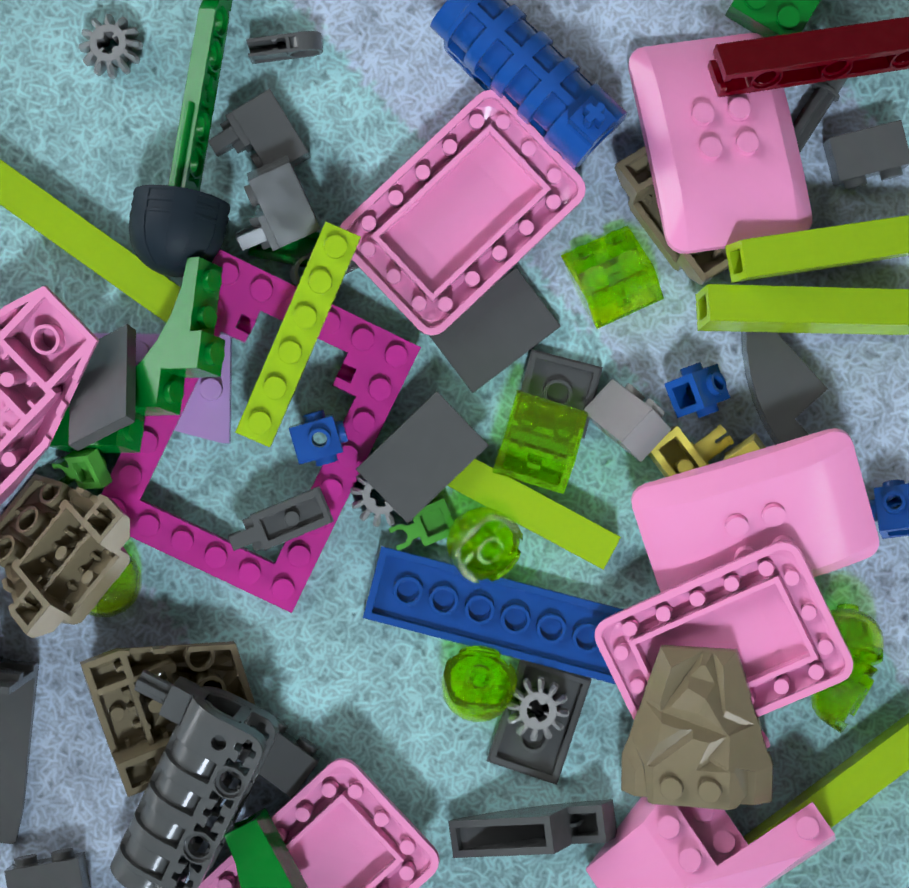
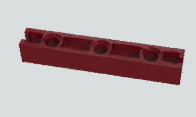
(810, 57)

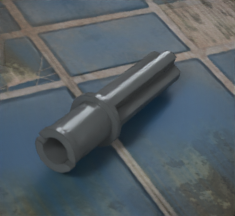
(815, 109)

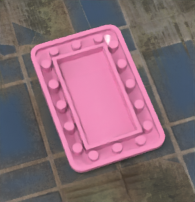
(716, 162)
(462, 212)
(787, 492)
(753, 604)
(346, 836)

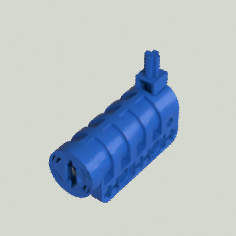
(520, 63)

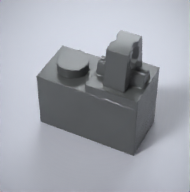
(262, 128)
(284, 207)

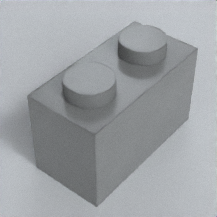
(627, 419)

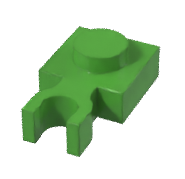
(84, 467)
(429, 524)

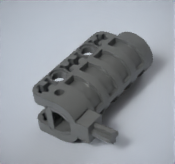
(192, 783)

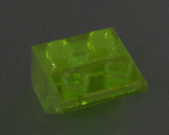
(613, 276)
(540, 442)

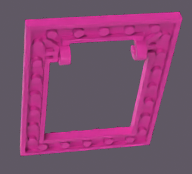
(370, 372)

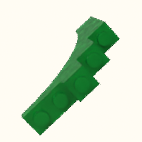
(181, 351)
(262, 854)

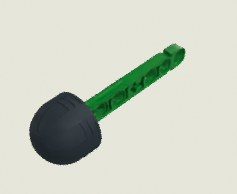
(177, 218)

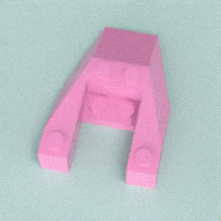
(40, 369)
(703, 848)

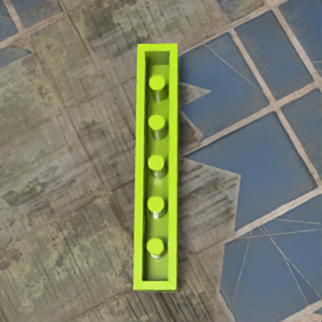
(298, 334)

